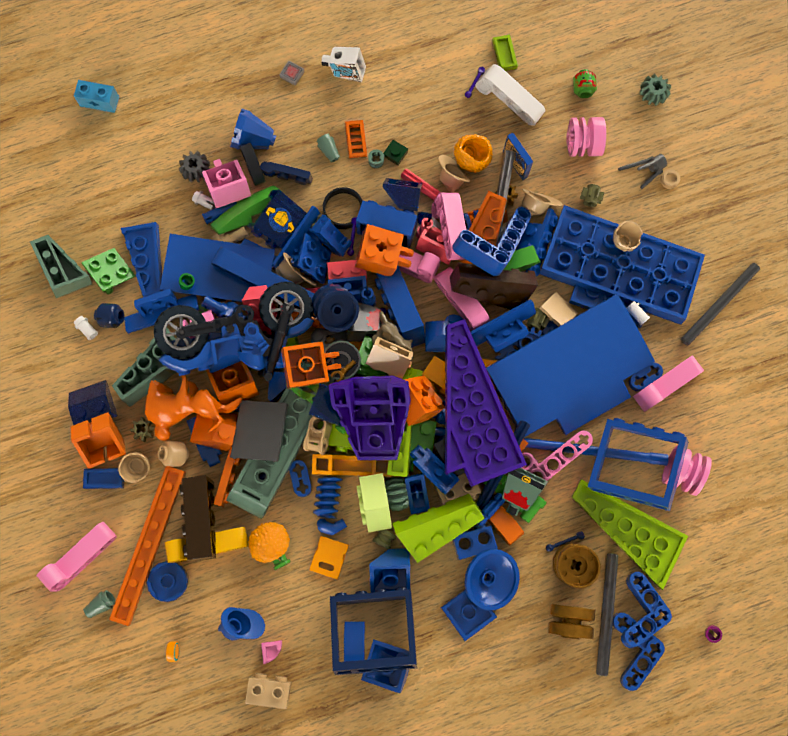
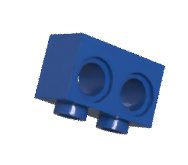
(475, 546)

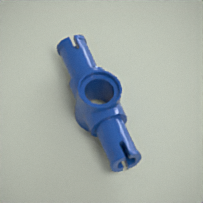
(220, 309)

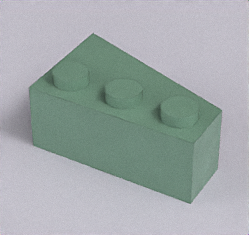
(58, 267)

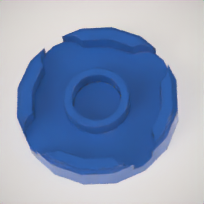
(167, 581)

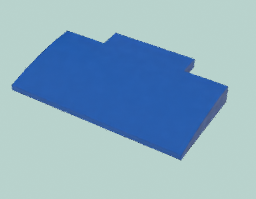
(653, 274)
(572, 369)

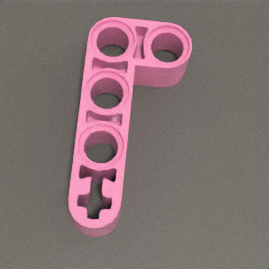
(449, 210)
(422, 267)
(466, 306)
(668, 383)
(558, 455)
(61, 573)

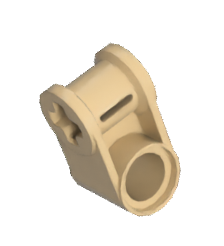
(317, 436)

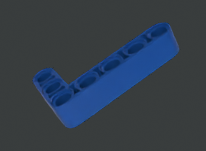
(490, 257)

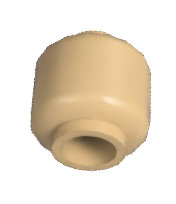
(173, 453)

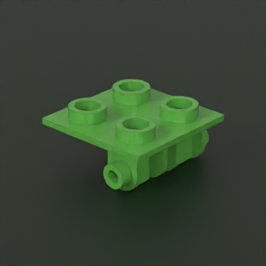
(108, 270)

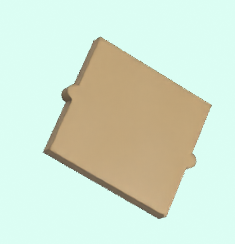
(558, 309)

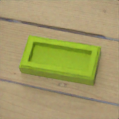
(505, 52)

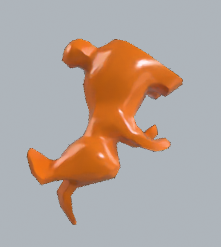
(168, 409)

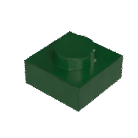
(395, 152)

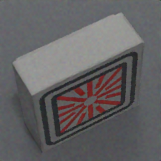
(291, 73)

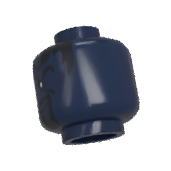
(109, 315)

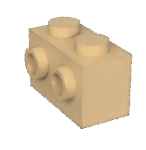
(389, 358)
(460, 489)
(268, 691)

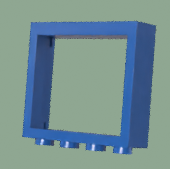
(633, 495)

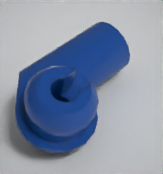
(330, 528)

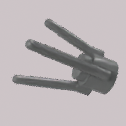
(653, 163)

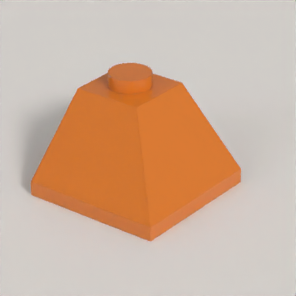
(220, 438)

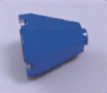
(252, 130)

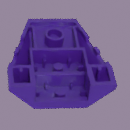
(372, 414)

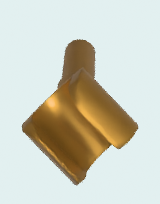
(343, 371)

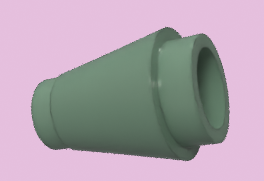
(328, 147)
(100, 604)

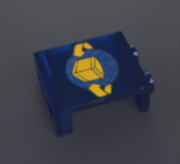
(277, 220)

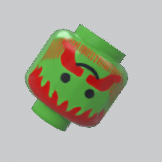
(584, 84)

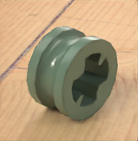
(381, 158)

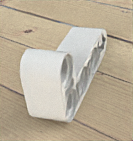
(511, 93)

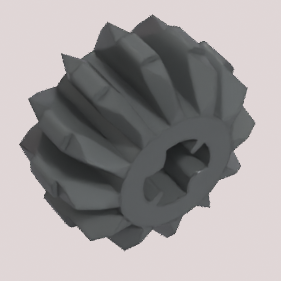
(187, 169)

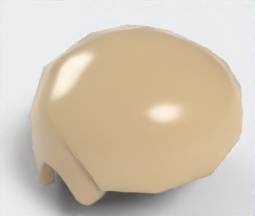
(627, 236)
(134, 467)

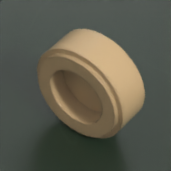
(670, 179)

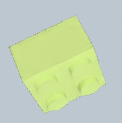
(374, 503)

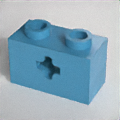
(96, 96)

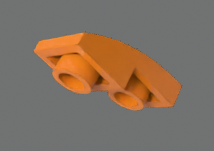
(506, 526)

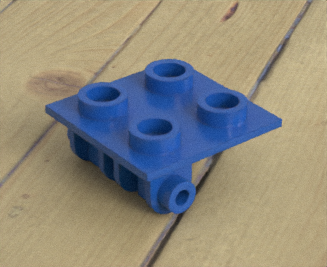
(312, 259)

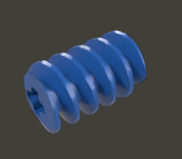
(327, 497)

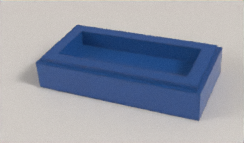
(102, 479)

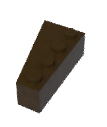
(505, 290)
(198, 518)

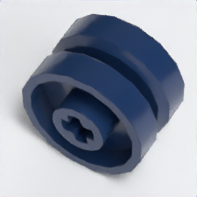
(335, 307)

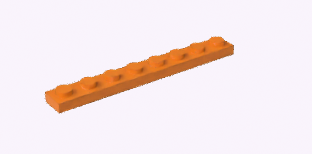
(147, 546)

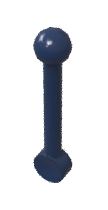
(579, 535)

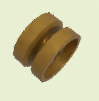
(571, 621)

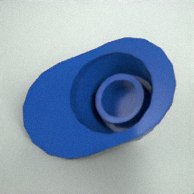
(241, 624)

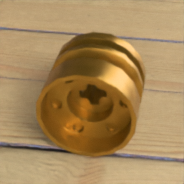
(587, 567)

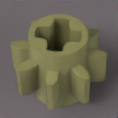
(592, 195)
(538, 320)
(138, 432)

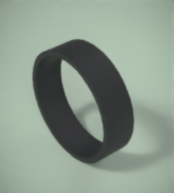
(252, 164)
(338, 191)

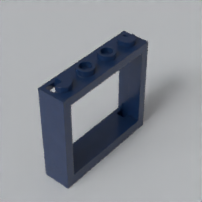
(372, 665)

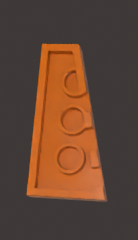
(488, 219)

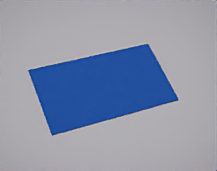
(195, 256)

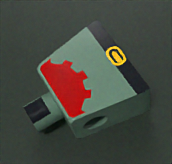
(522, 490)

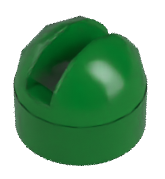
(189, 279)

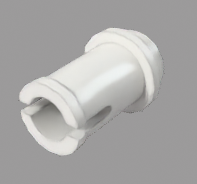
(200, 198)
(637, 313)
(84, 326)

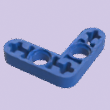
(653, 610)
(644, 647)

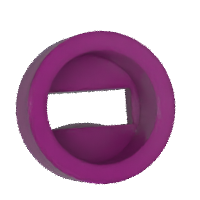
(710, 637)

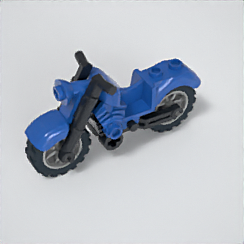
(234, 334)

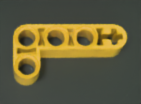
(225, 541)

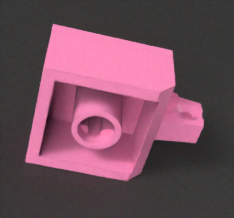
(226, 183)

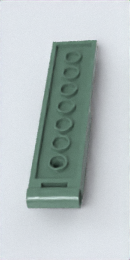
(256, 494)

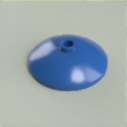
(500, 583)

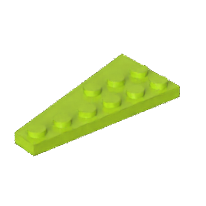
(642, 537)

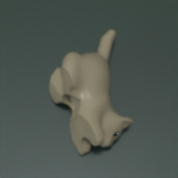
(390, 333)

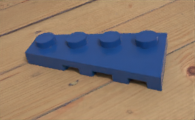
(145, 254)

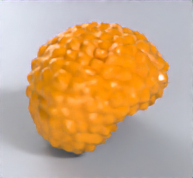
(473, 153)
(268, 542)

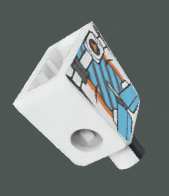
(346, 63)

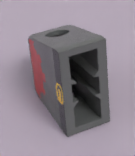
(366, 323)

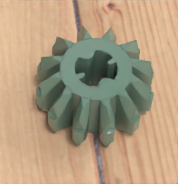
(655, 89)
(396, 493)

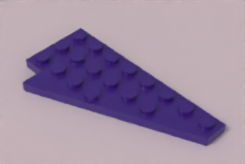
(475, 422)

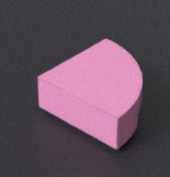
(270, 650)

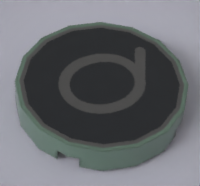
(347, 353)

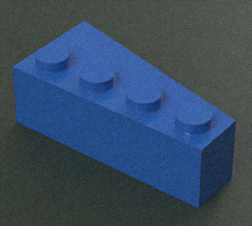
(401, 307)

